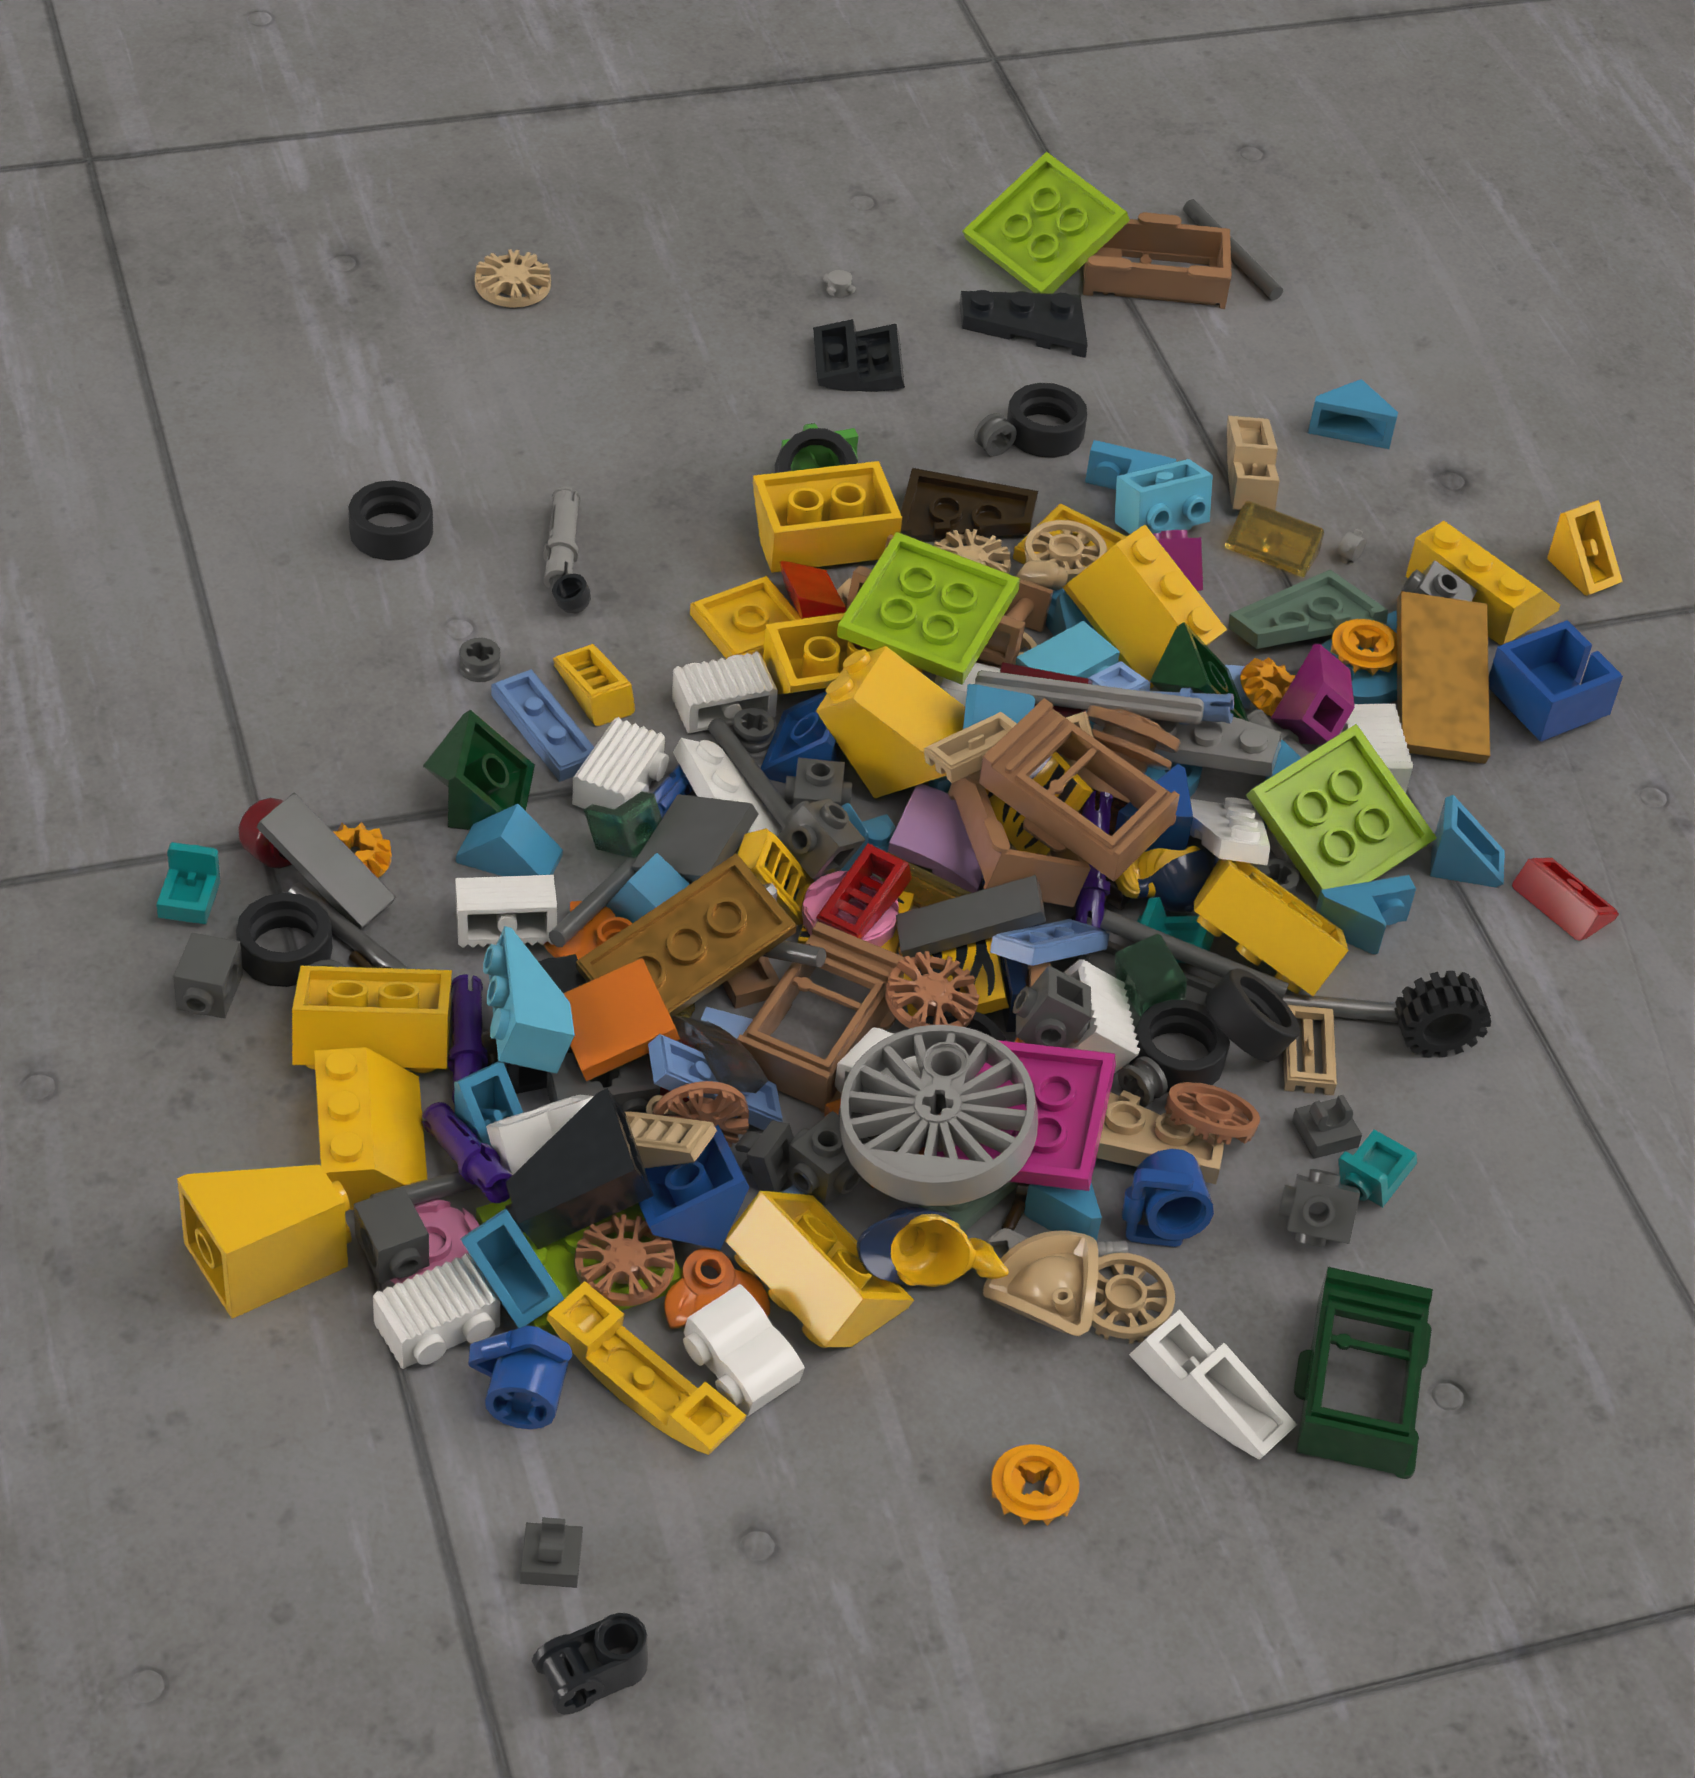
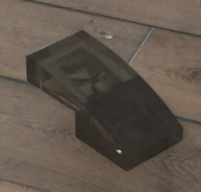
(723, 1052)

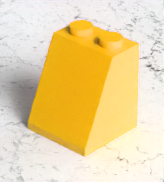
(886, 717)
(264, 1231)

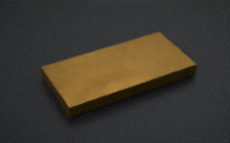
(1443, 676)
(698, 935)

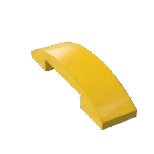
(640, 1376)

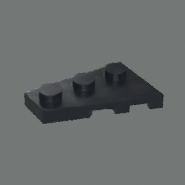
(1037, 316)

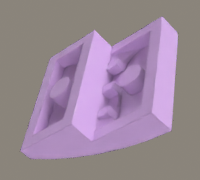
(936, 838)

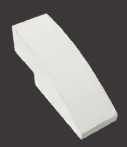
(1213, 1386)

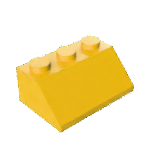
(825, 515)
(1138, 599)
(1511, 599)
(806, 653)
(1270, 925)
(384, 1009)
(368, 1122)
(813, 1269)

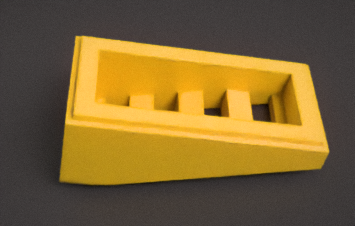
(598, 689)
(766, 847)

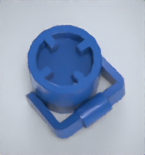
(1172, 1196)
(525, 1375)

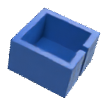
(1542, 678)

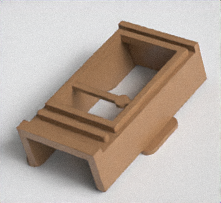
(1163, 239)
(1053, 822)
(1058, 874)
(797, 1070)

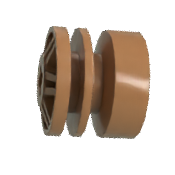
(1133, 740)

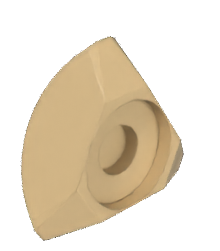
(1050, 1280)

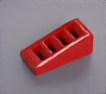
(869, 862)

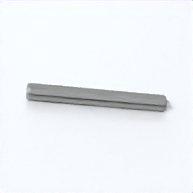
(1082, 695)

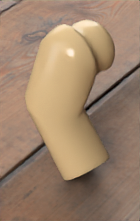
(1044, 573)

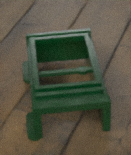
(1352, 1436)

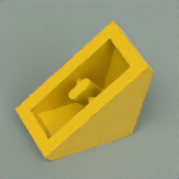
(1584, 549)

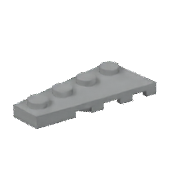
(1223, 746)

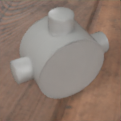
(839, 283)
(1351, 546)

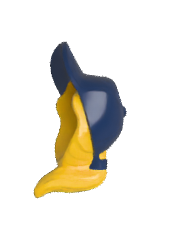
(1168, 874)
(924, 1249)

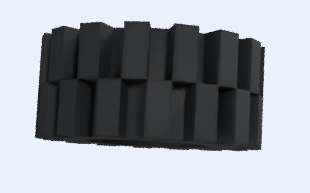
(1442, 1014)

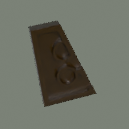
(947, 502)

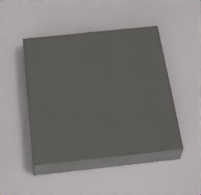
(698, 834)

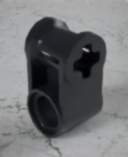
(588, 1663)

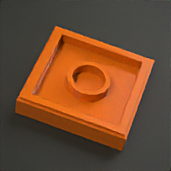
(617, 1019)

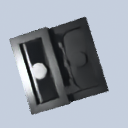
(858, 359)

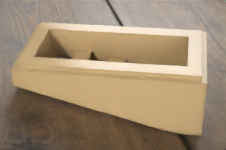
(669, 1139)

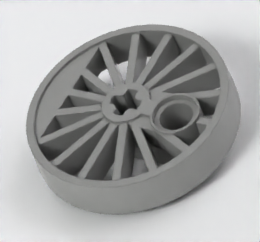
(909, 1116)

